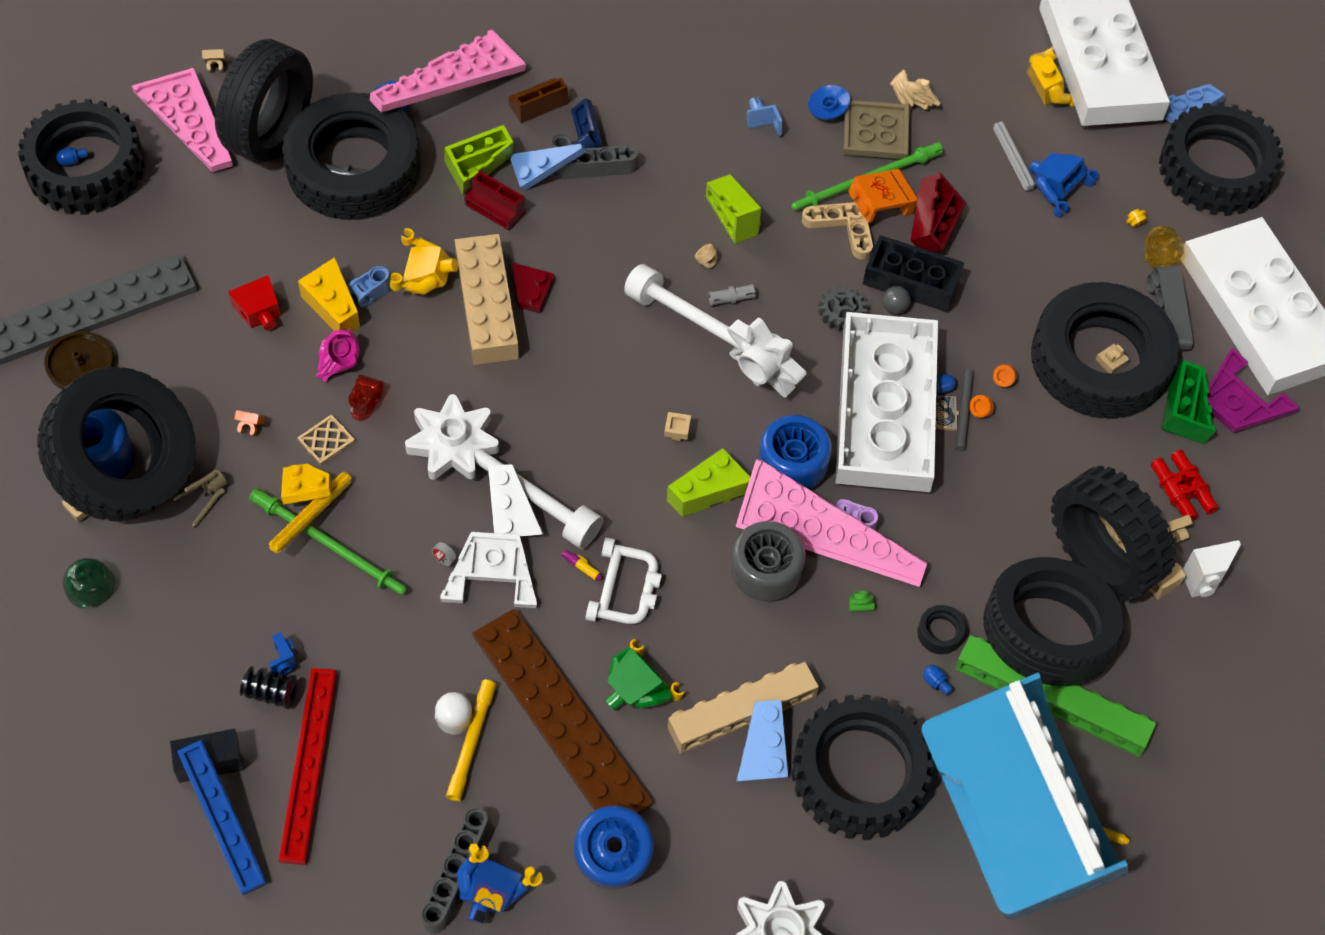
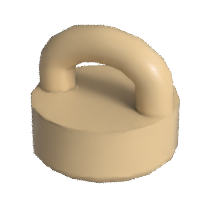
(705, 254)

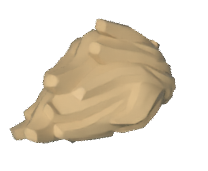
(915, 92)

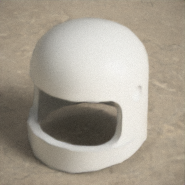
(453, 713)

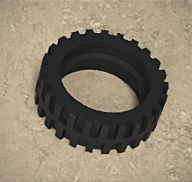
(75, 122)
(1235, 128)
(1132, 518)
(873, 718)

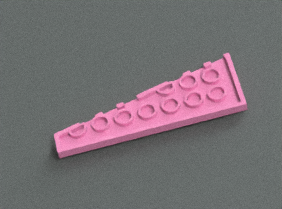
(470, 65)

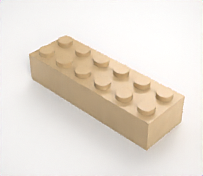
(486, 299)

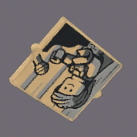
(946, 413)

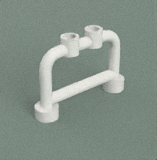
(647, 600)

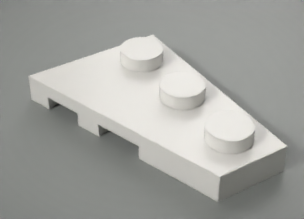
(510, 504)

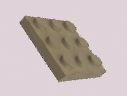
(876, 129)

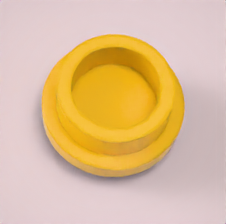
(1136, 218)

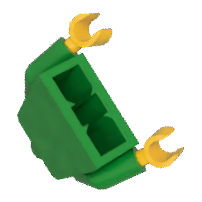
(637, 681)

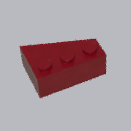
(935, 213)

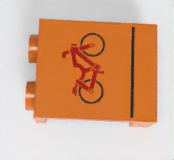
(882, 192)

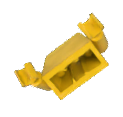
(1048, 79)
(426, 266)

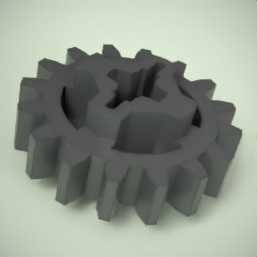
(840, 302)

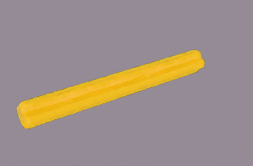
(308, 514)

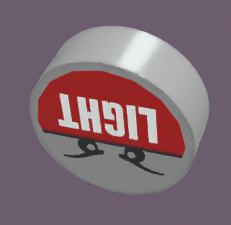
(444, 554)

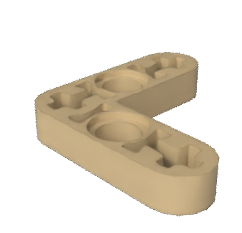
(850, 221)

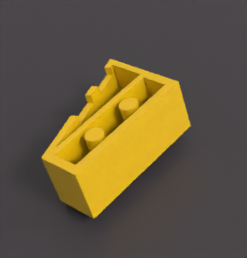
(329, 297)

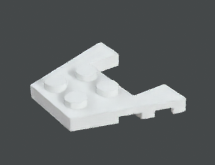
(492, 559)

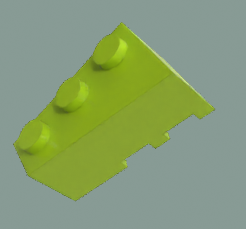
(476, 154)
(734, 208)
(709, 483)

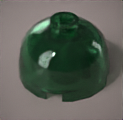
(88, 583)

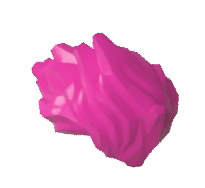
(337, 353)

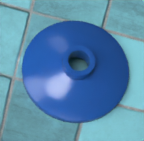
(829, 102)

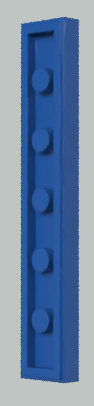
(222, 817)

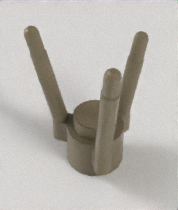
(211, 483)

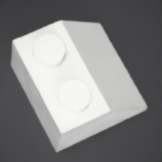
(1207, 567)

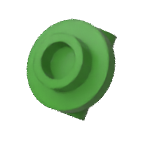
(861, 601)

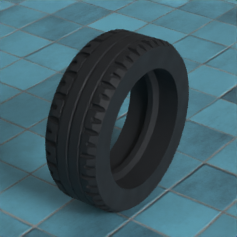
(240, 98)
(1071, 586)

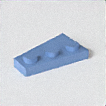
(1192, 98)

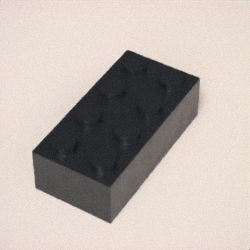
(924, 274)

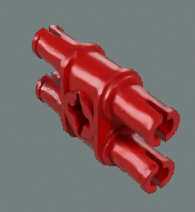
(1184, 485)

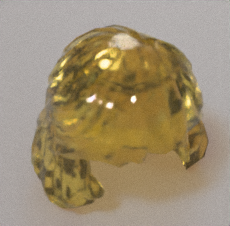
(1163, 247)

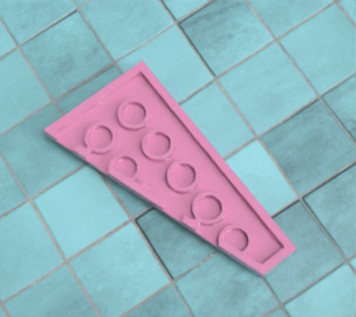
(185, 111)

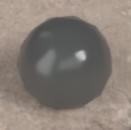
(896, 300)

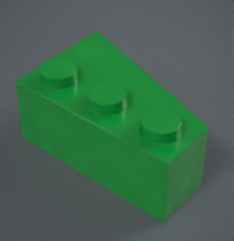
(1187, 404)

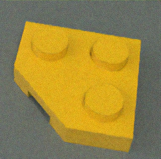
(304, 483)

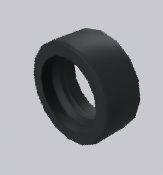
(941, 612)

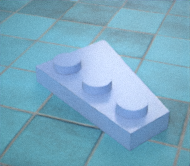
(765, 744)

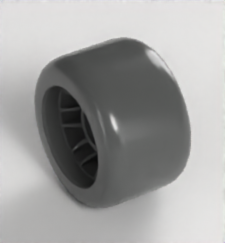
(772, 545)

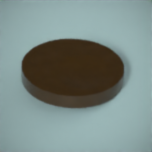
(76, 355)

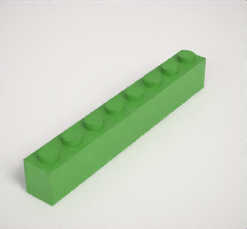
(1069, 704)

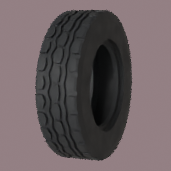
(357, 194)
(1094, 391)
(80, 480)

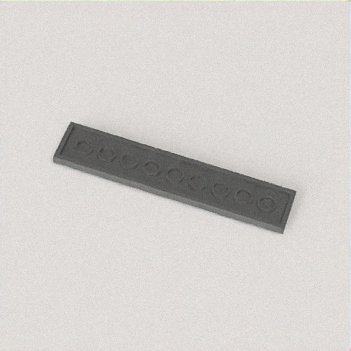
(94, 307)

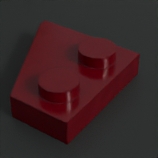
(531, 287)

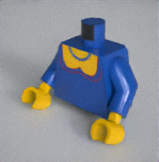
(491, 885)

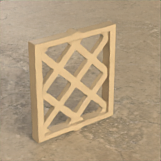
(334, 451)

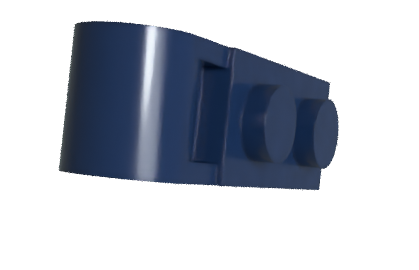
(586, 125)

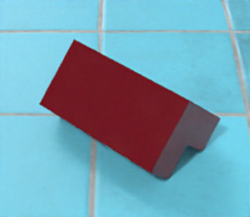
(495, 201)

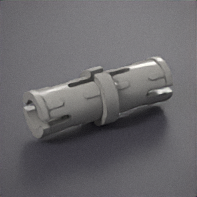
(731, 294)

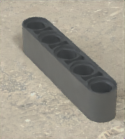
(447, 880)

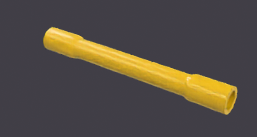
(459, 777)

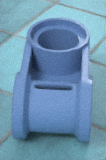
(370, 286)

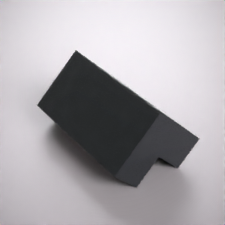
(221, 747)

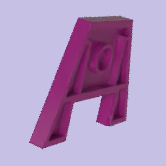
(1237, 404)

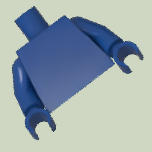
(1059, 175)

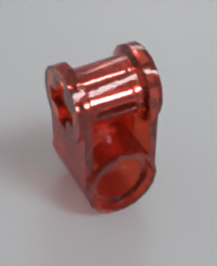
(364, 396)

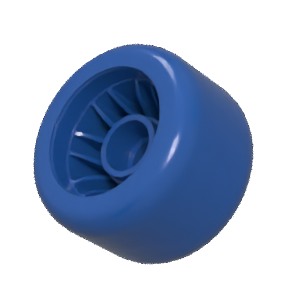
(797, 449)
(609, 868)

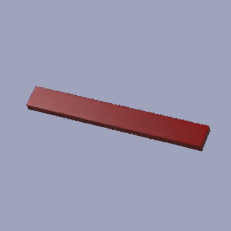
(308, 767)

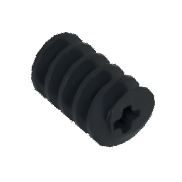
(268, 689)

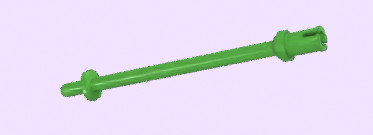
(920, 155)
(273, 506)

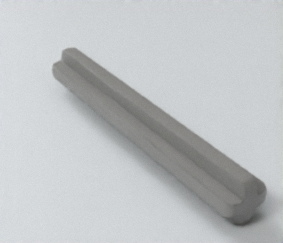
(1014, 156)

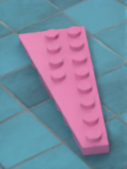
(824, 526)

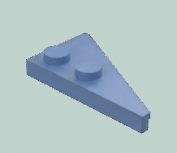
(538, 164)

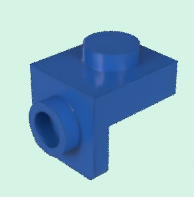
(285, 650)

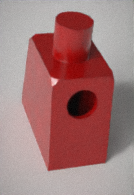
(256, 303)

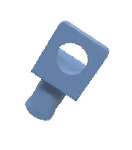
(761, 115)

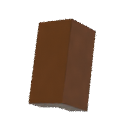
(539, 99)

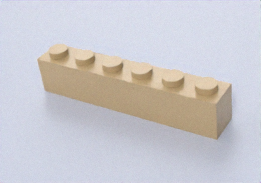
(734, 709)

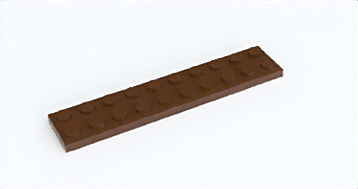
(559, 715)

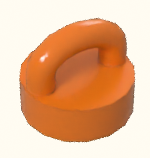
(1004, 375)
(981, 406)

